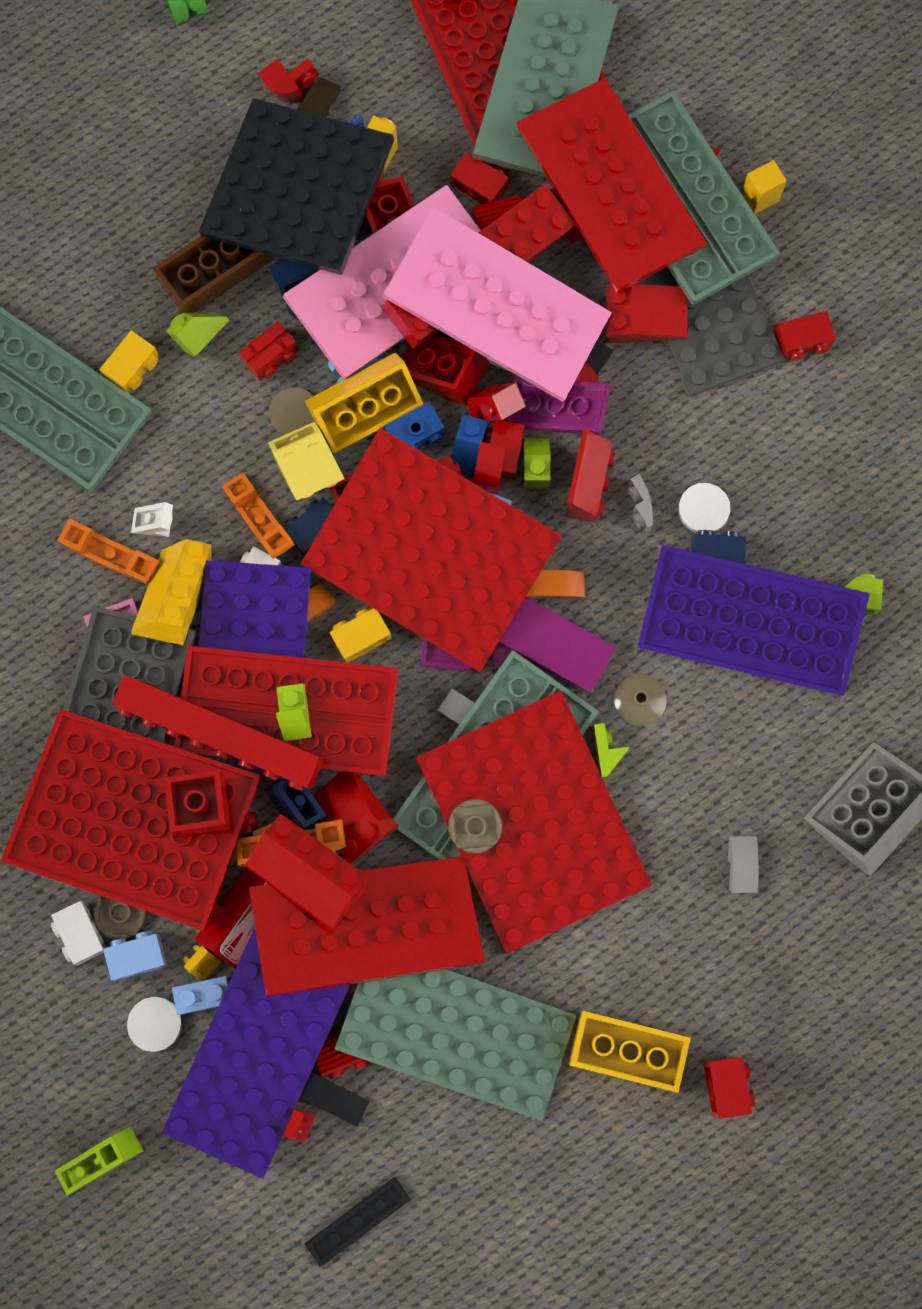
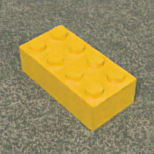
(364, 402)
(629, 1051)

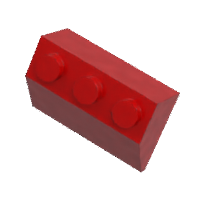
(590, 478)

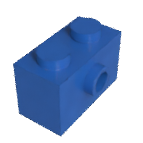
(418, 427)

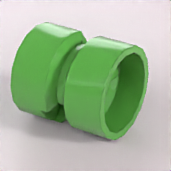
(183, 9)

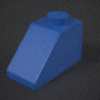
(467, 443)

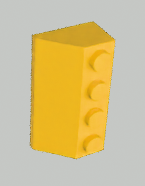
(173, 592)

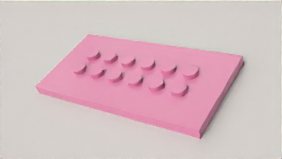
(497, 304)
(346, 309)

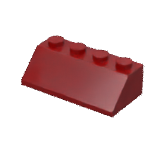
(307, 872)

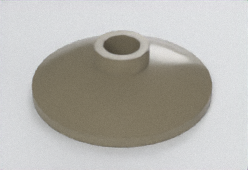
(634, 711)

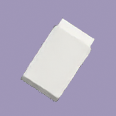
(153, 520)

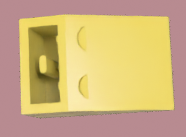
(305, 461)

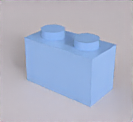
(135, 956)
(199, 995)

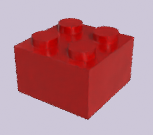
(197, 803)
(729, 1087)

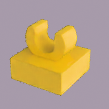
(201, 963)

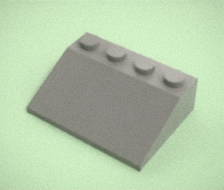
(870, 808)

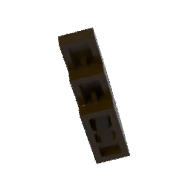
(320, 97)

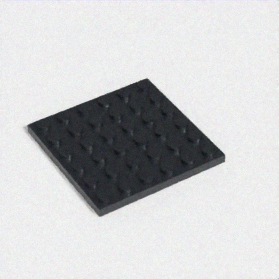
(297, 186)

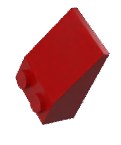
(646, 313)
(446, 368)
(363, 815)

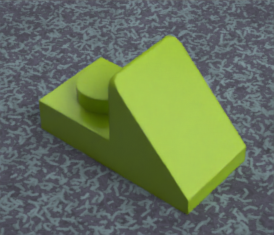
(293, 712)
(606, 757)

